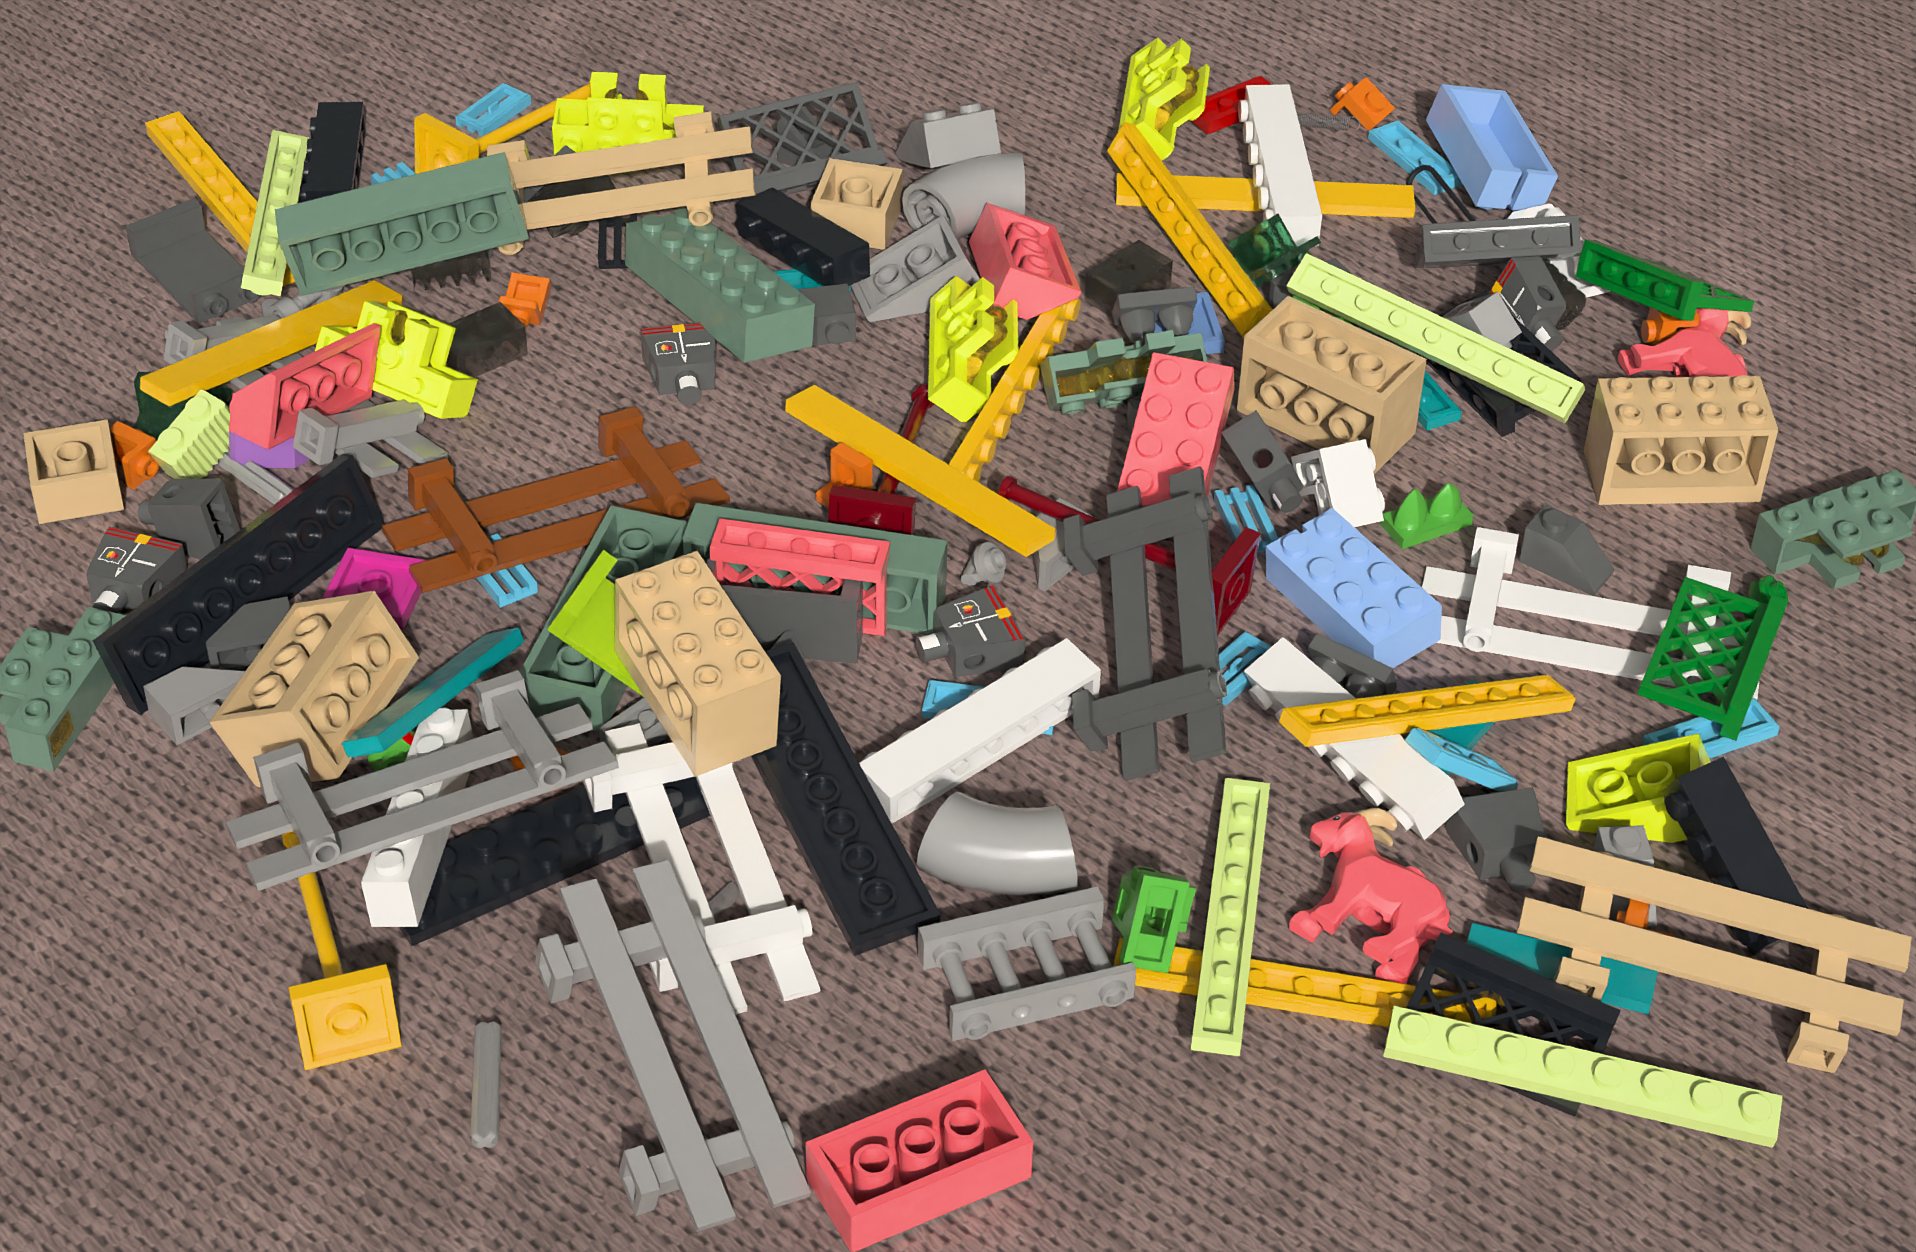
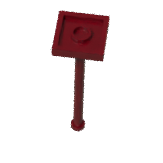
(883, 508)
(1230, 577)

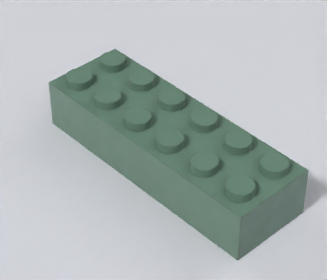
(401, 224)
(719, 286)
(913, 570)
(559, 674)

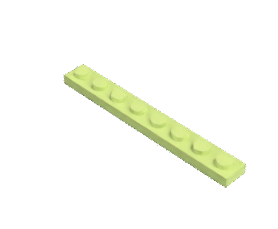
(279, 188)
(1436, 338)
(1231, 918)
(1584, 1076)

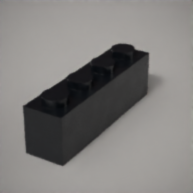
(334, 150)
(803, 238)
(1729, 840)

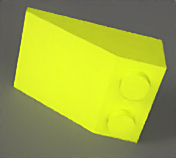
(1627, 787)

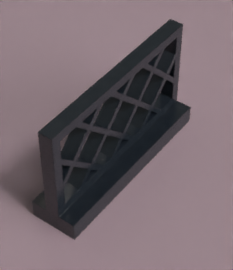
(1491, 404)
(1516, 989)

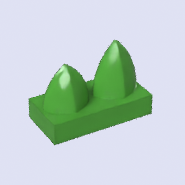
(1428, 518)

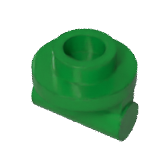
(1763, 589)

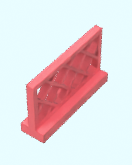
(802, 555)

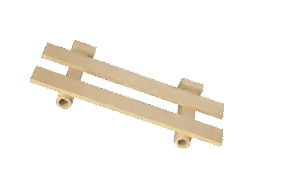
(695, 146)
(1819, 994)

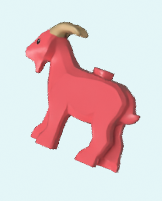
(1694, 349)
(1376, 893)

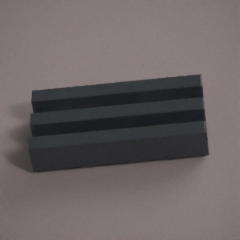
(616, 222)

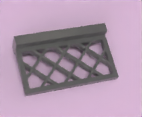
(806, 175)
(1498, 241)

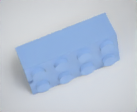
(1491, 148)
(1353, 590)

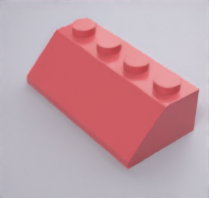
(1023, 261)
(322, 380)

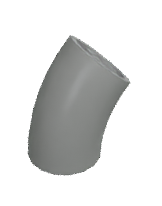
(964, 189)
(999, 848)

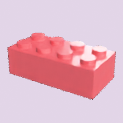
(1177, 424)
(918, 1160)

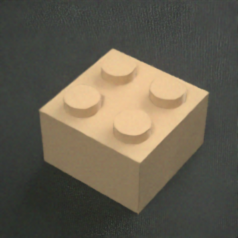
(861, 199)
(73, 471)

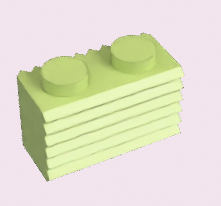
(194, 438)

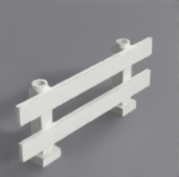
(1495, 555)
(772, 924)

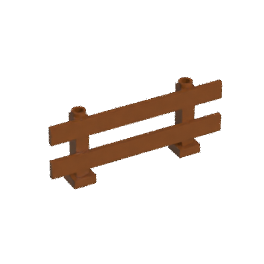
(461, 522)

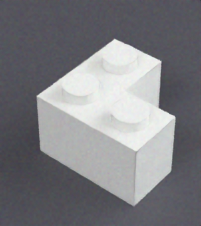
(1343, 481)

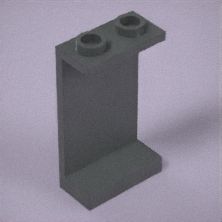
(189, 261)
(823, 623)

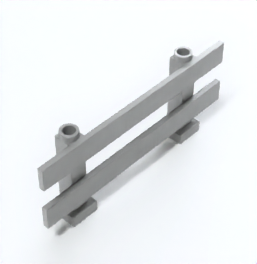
(318, 434)
(501, 703)
(688, 1159)

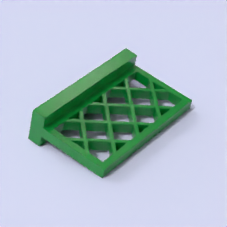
(1653, 283)
(1743, 674)

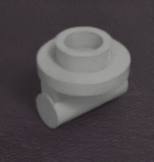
(985, 565)

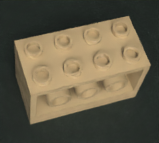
(1330, 381)
(1680, 440)
(696, 663)
(316, 683)

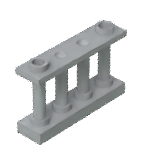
(1020, 926)

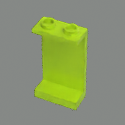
(589, 620)

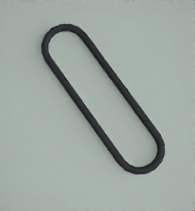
(1427, 167)

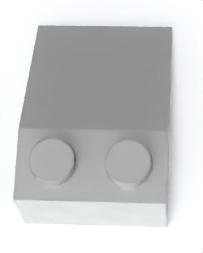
(950, 137)
(913, 271)

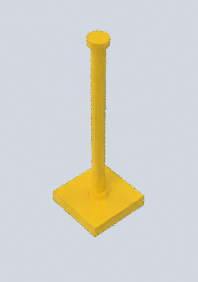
(442, 145)
(343, 1012)

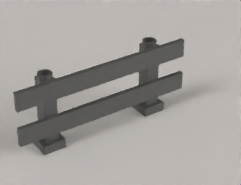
(1139, 699)

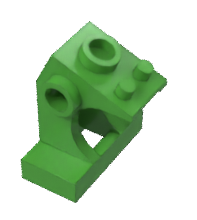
(1149, 902)

